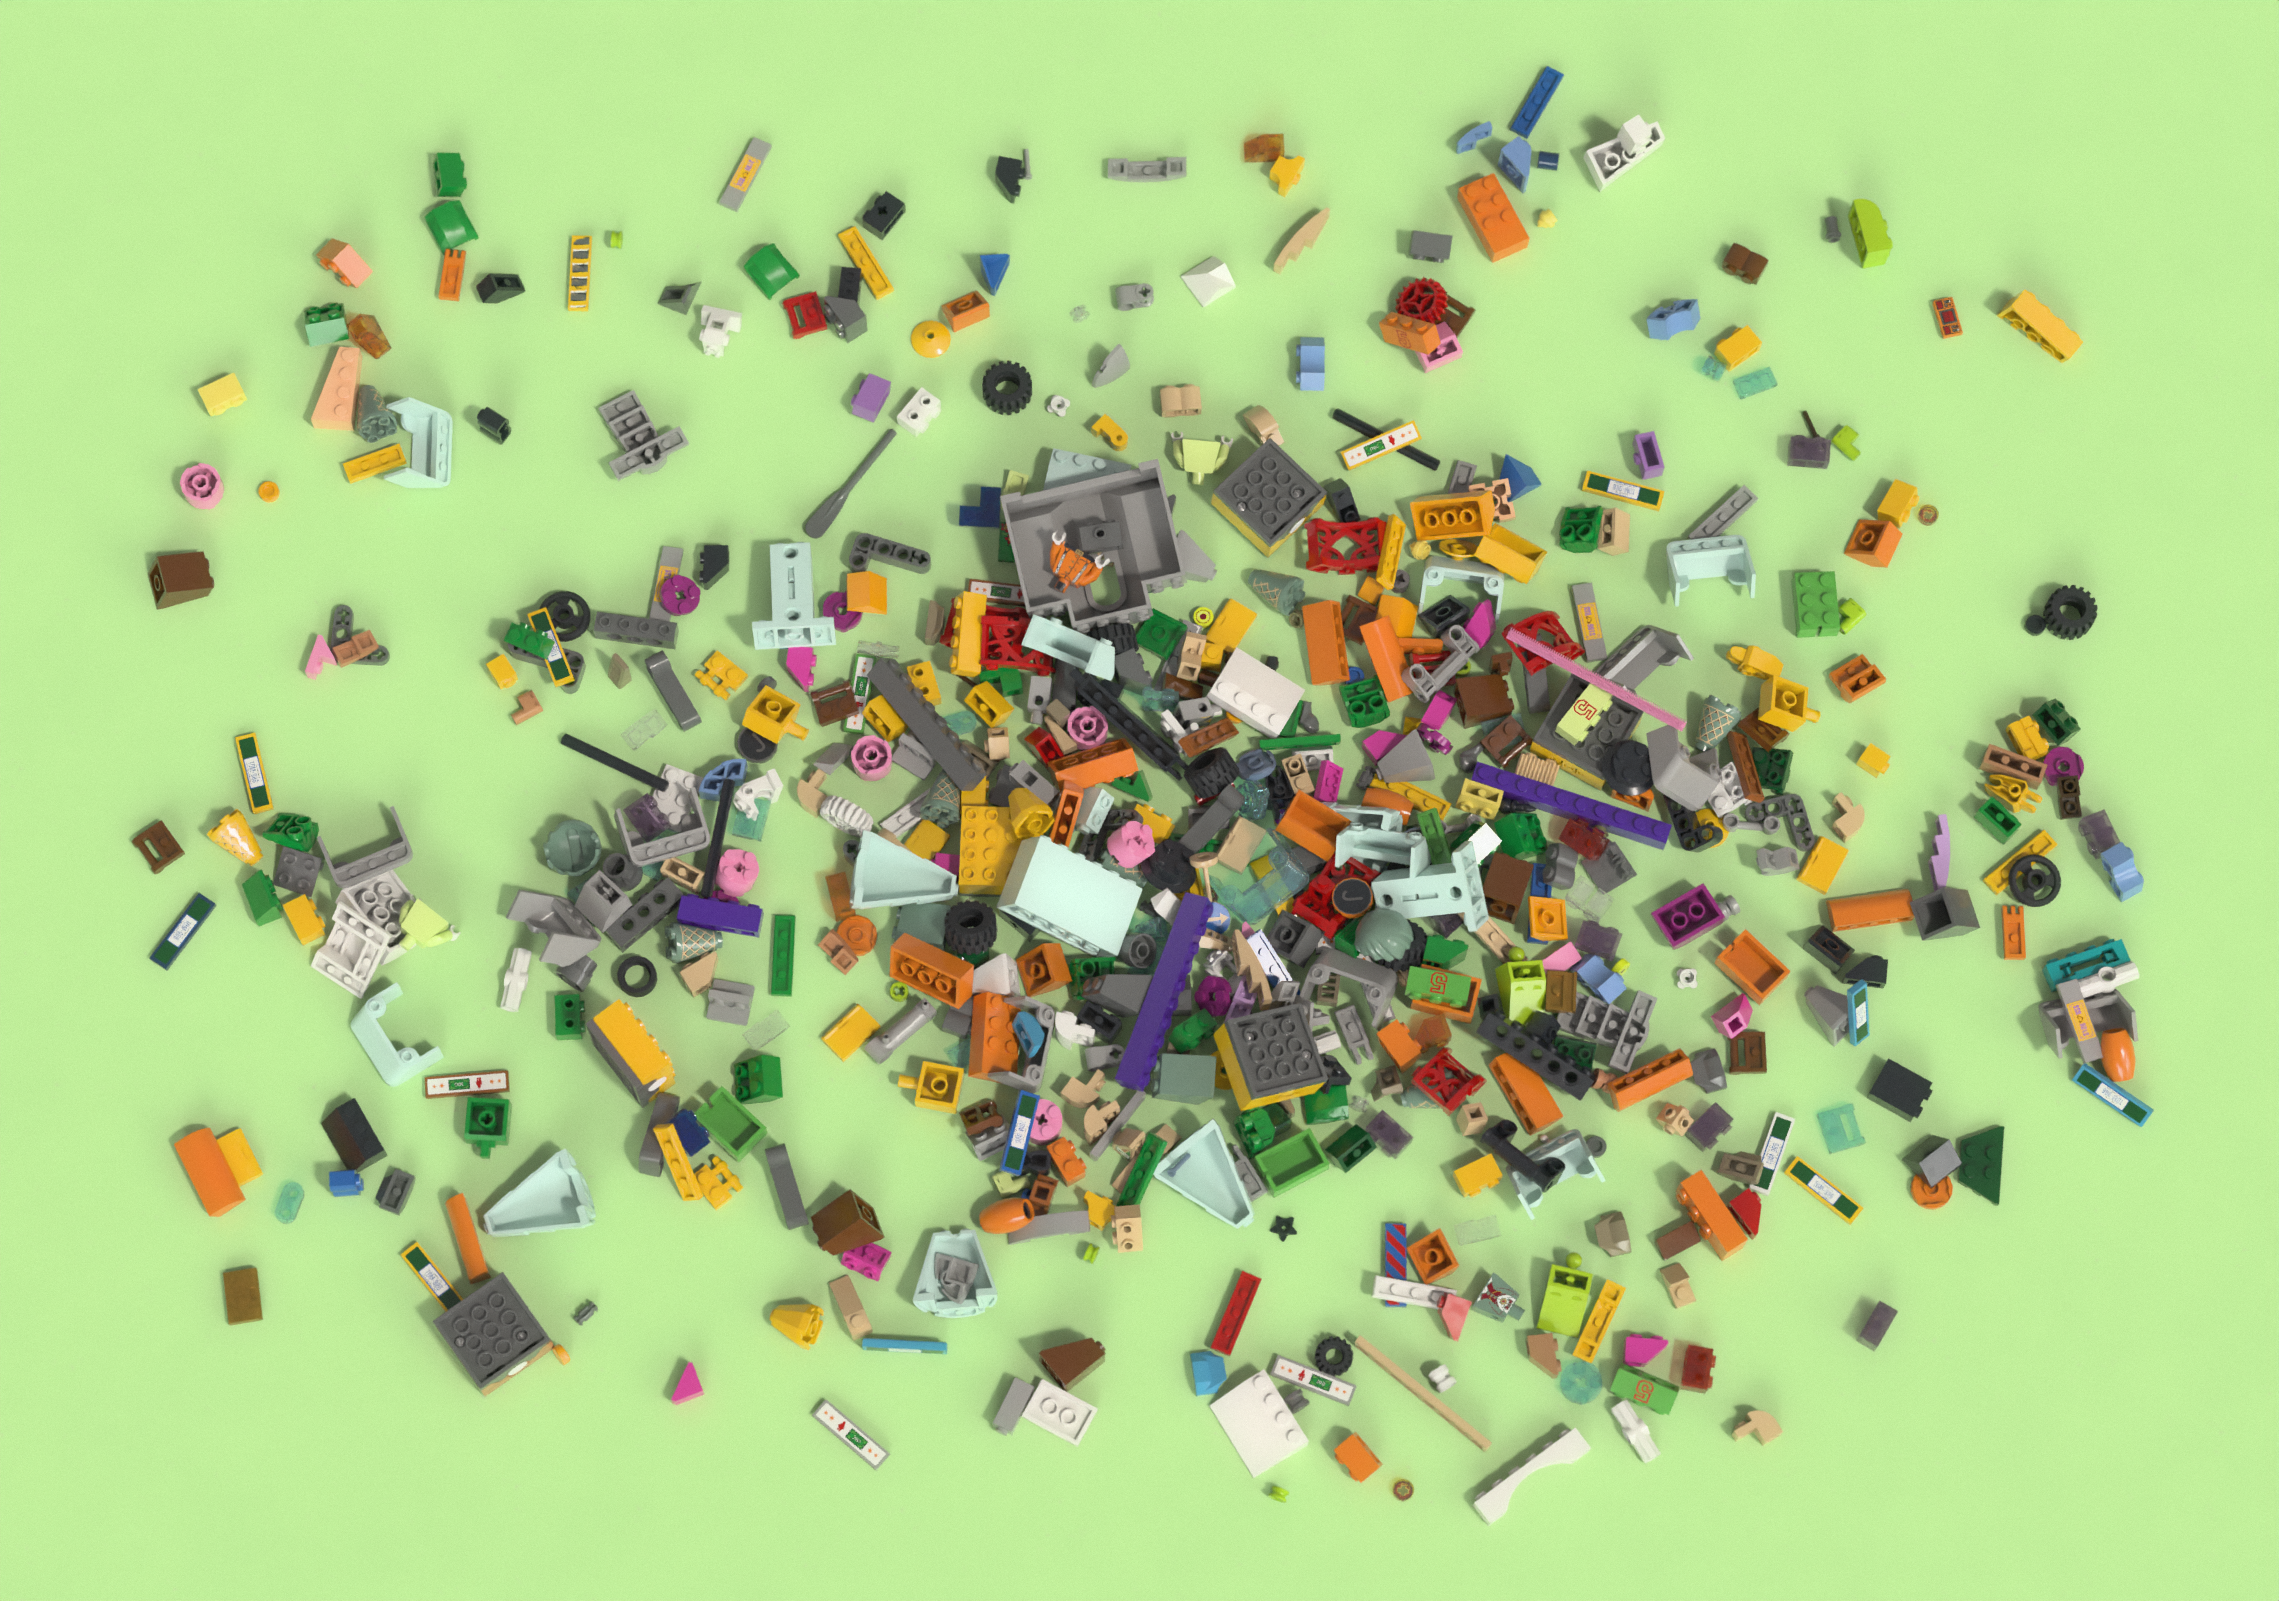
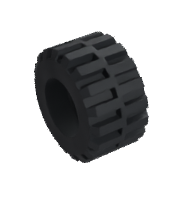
(1011, 373)
(2076, 598)
(1121, 636)
(1211, 772)
(970, 939)
(1412, 956)

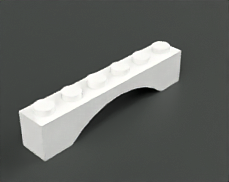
(1564, 1451)

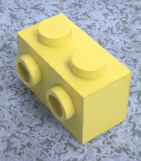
(222, 394)
(1479, 799)

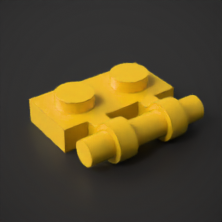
(724, 670)
(712, 1188)

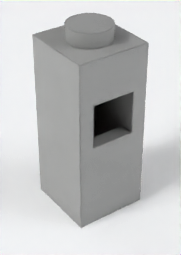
(1025, 776)
(1013, 1407)

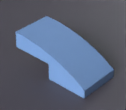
(1469, 140)

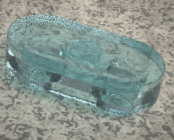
(957, 724)
(289, 1203)

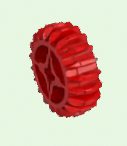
(1415, 300)

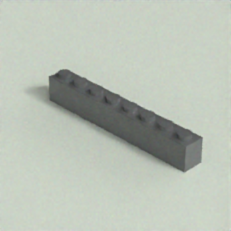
(927, 724)

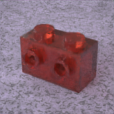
(1584, 839)
(1697, 1369)

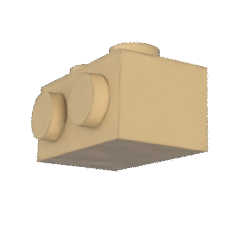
(1614, 532)
(1128, 1228)

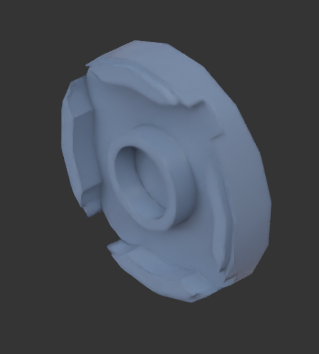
(1256, 764)

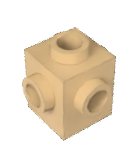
(1675, 1119)

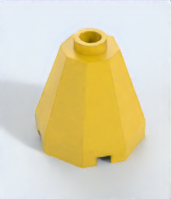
(1029, 813)
(798, 1323)

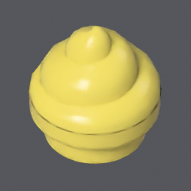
(1546, 219)
(1420, 549)

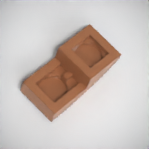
(357, 648)
(839, 951)

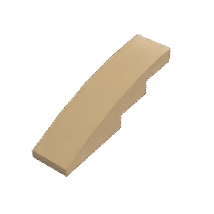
(1304, 237)
(1249, 965)

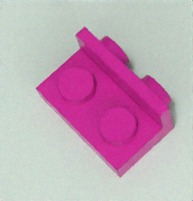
(1328, 782)
(867, 1260)

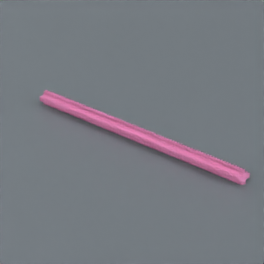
(1596, 680)

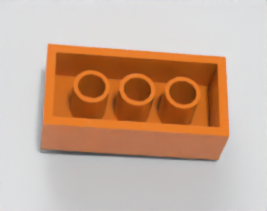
(1493, 217)
(1094, 765)
(931, 970)
(993, 1039)
(1711, 1215)

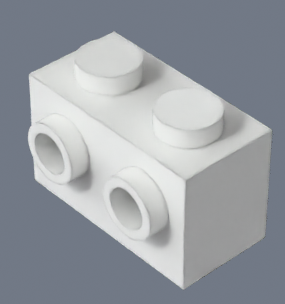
(1635, 135)
(919, 412)

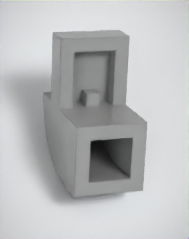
(1777, 861)

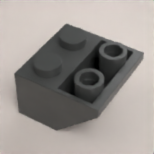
(846, 317)
(1130, 672)

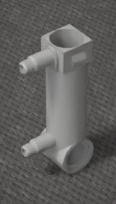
(883, 1045)

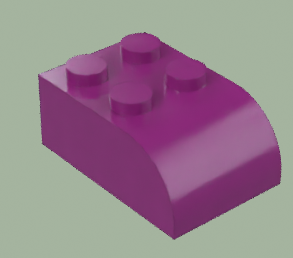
(1688, 917)

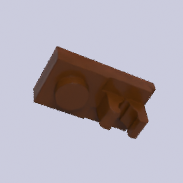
(1500, 664)

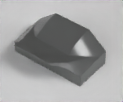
(1709, 1071)
(395, 1191)

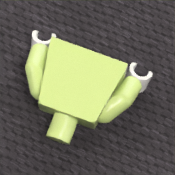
(1200, 456)
(423, 926)

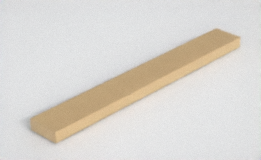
(1422, 1393)

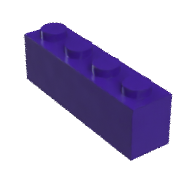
(720, 916)

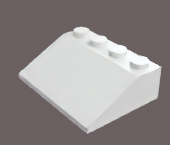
(1255, 693)
(380, 902)
(1259, 1424)

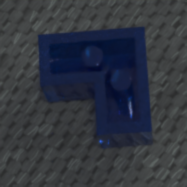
(987, 514)
(689, 1132)

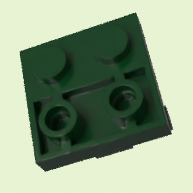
(1773, 768)
(1580, 1050)

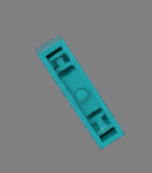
(2054, 975)

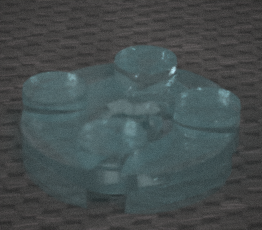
(1257, 808)
(1569, 1385)

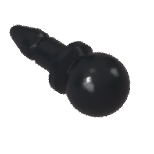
(1508, 806)

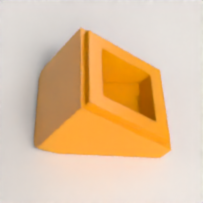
(1371, 591)

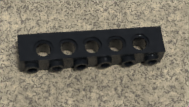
(1540, 1064)

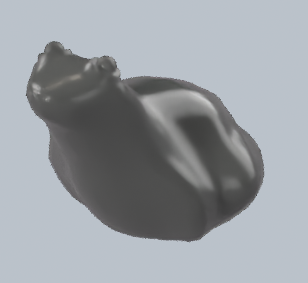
(1308, 719)
(1468, 758)

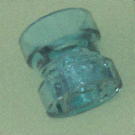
(1710, 365)

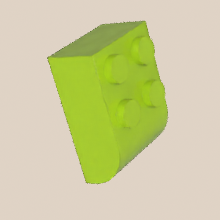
(1869, 233)

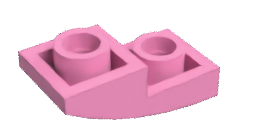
(1562, 958)

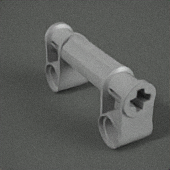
(1426, 683)

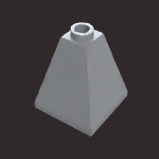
(1195, 562)
(1406, 762)
(1830, 1012)

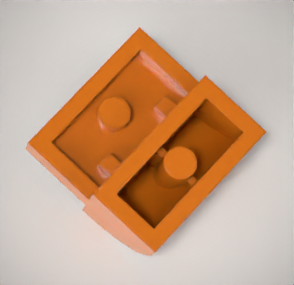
(1857, 678)

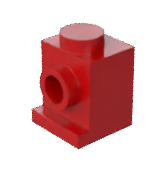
(1324, 886)

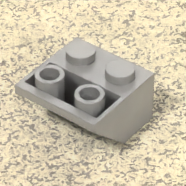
(602, 901)

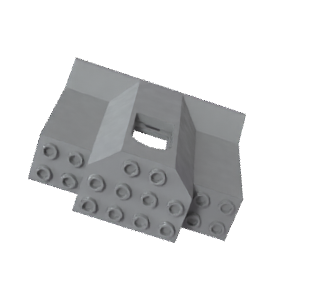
(1149, 539)

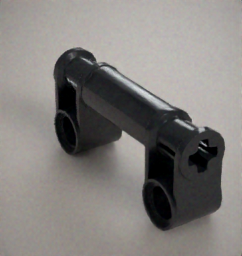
(1500, 1138)

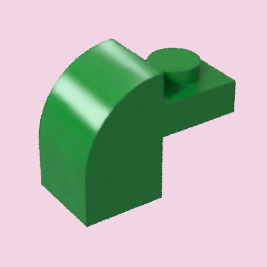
(1007, 677)

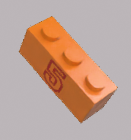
(1409, 333)

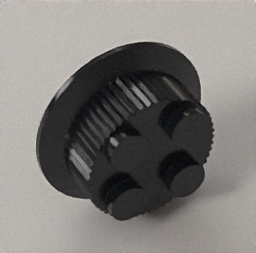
(1628, 768)
(1170, 867)

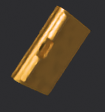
(242, 1296)

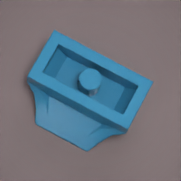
(1028, 1032)
(1207, 1372)

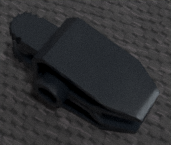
(1279, 791)

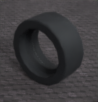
(637, 992)

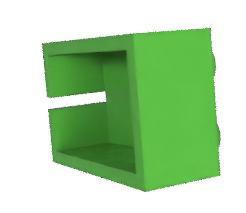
(1815, 604)
(730, 1124)
(1291, 1162)

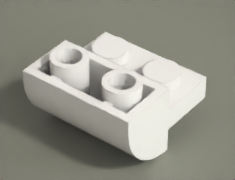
(1069, 1032)

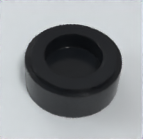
(2035, 625)

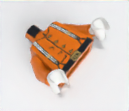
(1073, 565)

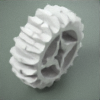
(846, 816)

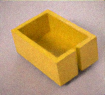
(1510, 554)

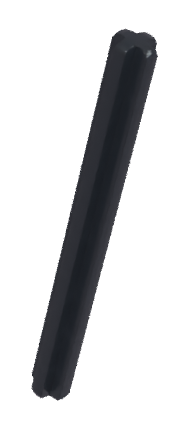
(1371, 431)
(615, 762)
(717, 838)

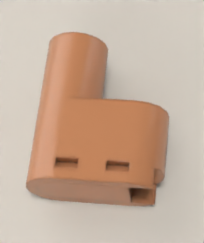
(530, 707)

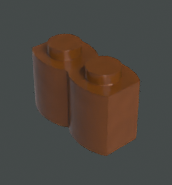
(1744, 264)

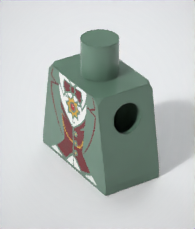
(1498, 1300)

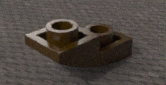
(2068, 797)

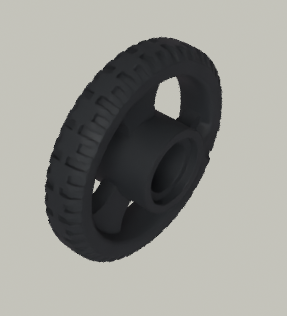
(581, 623)
(2052, 880)

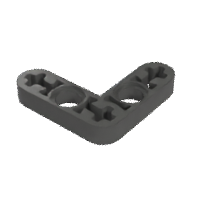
(335, 641)
(1785, 810)
(1092, 849)

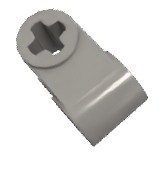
(1132, 296)
(1103, 1057)

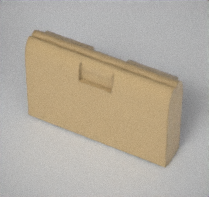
(1240, 845)

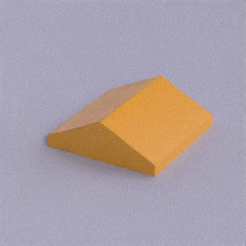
(866, 592)
(1401, 613)
(1547, 918)

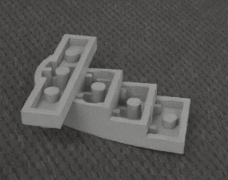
(638, 437)
(1611, 1026)

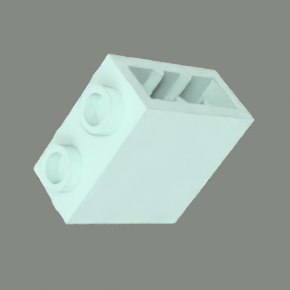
(1093, 810)

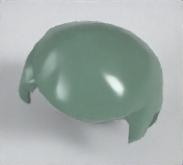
(572, 848)
(1383, 935)

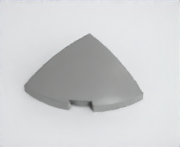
(1113, 367)
(955, 1276)

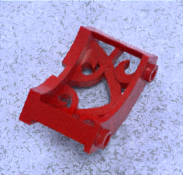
(1324, 563)
(1014, 614)
(1549, 622)
(999, 628)
(1323, 919)
(1466, 1085)

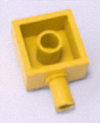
(1785, 704)
(773, 716)
(936, 1087)

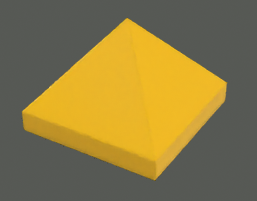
(1411, 724)

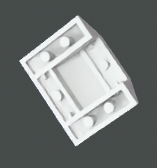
(351, 950)

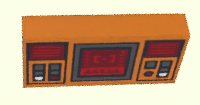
(1947, 317)

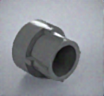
(622, 871)
(1137, 950)
(578, 973)

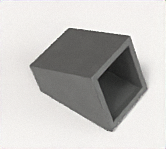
(1945, 914)
(1118, 992)

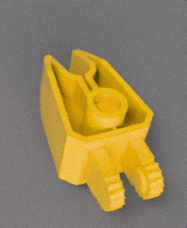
(1755, 662)
(2012, 793)

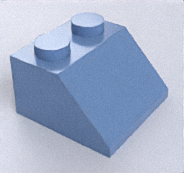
(1515, 162)

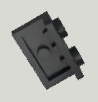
(1336, 1073)

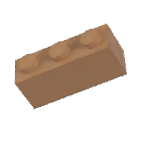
(2007, 763)

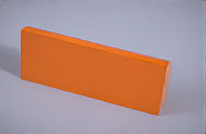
(1325, 643)
(1386, 656)
(1066, 813)
(1870, 910)
(1649, 1079)
(1526, 1093)
(209, 1172)
(467, 1239)

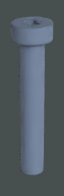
(1172, 1171)

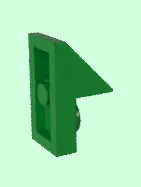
(1139, 788)

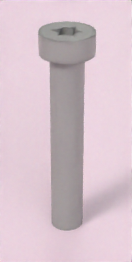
(1027, 176)

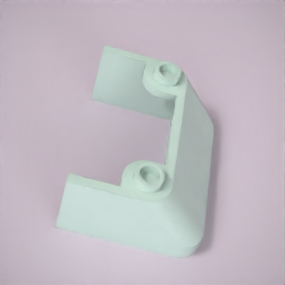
(430, 445)
(1708, 559)
(1440, 568)
(1071, 646)
(1383, 845)
(392, 1065)
(1567, 1147)

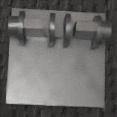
(1610, 869)
(297, 871)

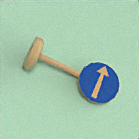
(1220, 918)

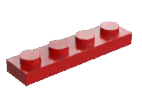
(1236, 1313)

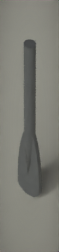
(830, 509)

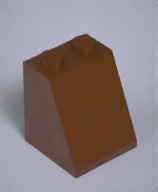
(180, 578)
(1482, 699)
(1506, 886)
(846, 1224)
(1072, 1361)

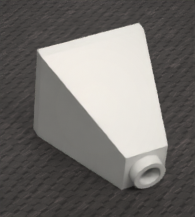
(997, 977)

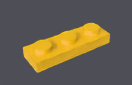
(374, 463)

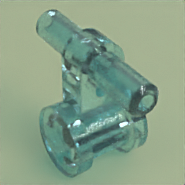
(1154, 927)

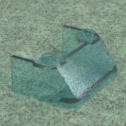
(1271, 890)

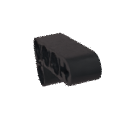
(1693, 830)

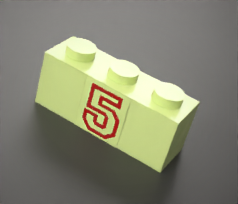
(1584, 714)

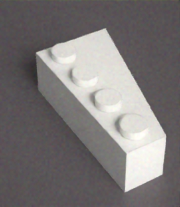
(1611, 159)

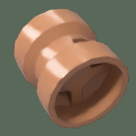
(1602, 1079)

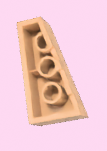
(340, 393)

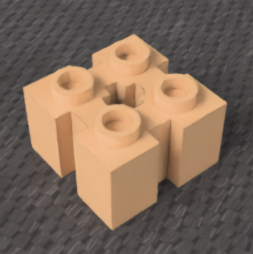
(1500, 491)

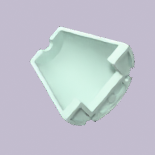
(928, 1290)

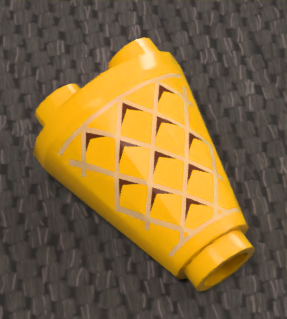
(236, 838)

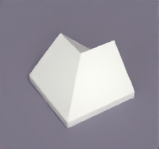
(1209, 281)

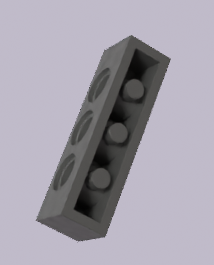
(636, 630)
(657, 912)

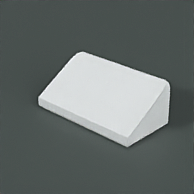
(1313, 755)
(1166, 905)

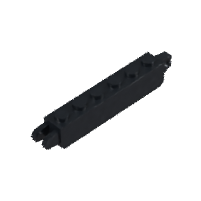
(1128, 722)

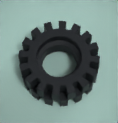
(1334, 1343)

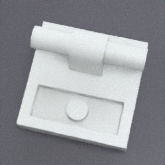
(1171, 728)
(1728, 793)

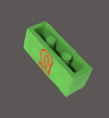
(1437, 986)
(1644, 1389)

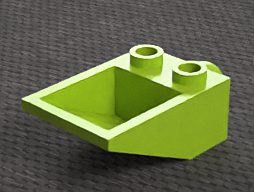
(1521, 995)
(1563, 1302)

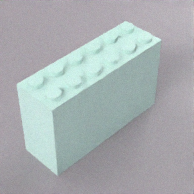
(1069, 897)

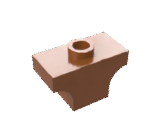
(1043, 1194)

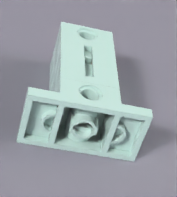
(792, 603)
(1436, 890)

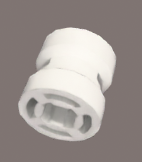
(1442, 1378)

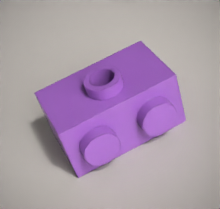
(870, 397)
(1647, 455)

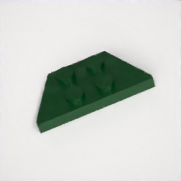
(1982, 1163)

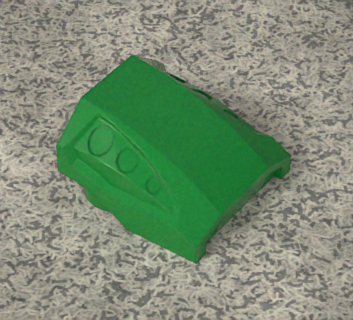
(450, 225)
(770, 270)
(1580, 529)
(1365, 697)
(293, 831)
(1087, 968)
(1327, 1107)
(1254, 1130)

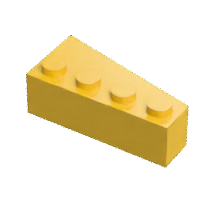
(2041, 325)

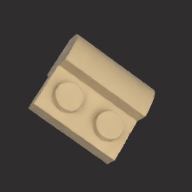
(1096, 1121)

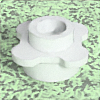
(1058, 400)
(1691, 974)

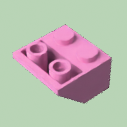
(1446, 352)

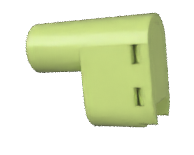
(1007, 1186)

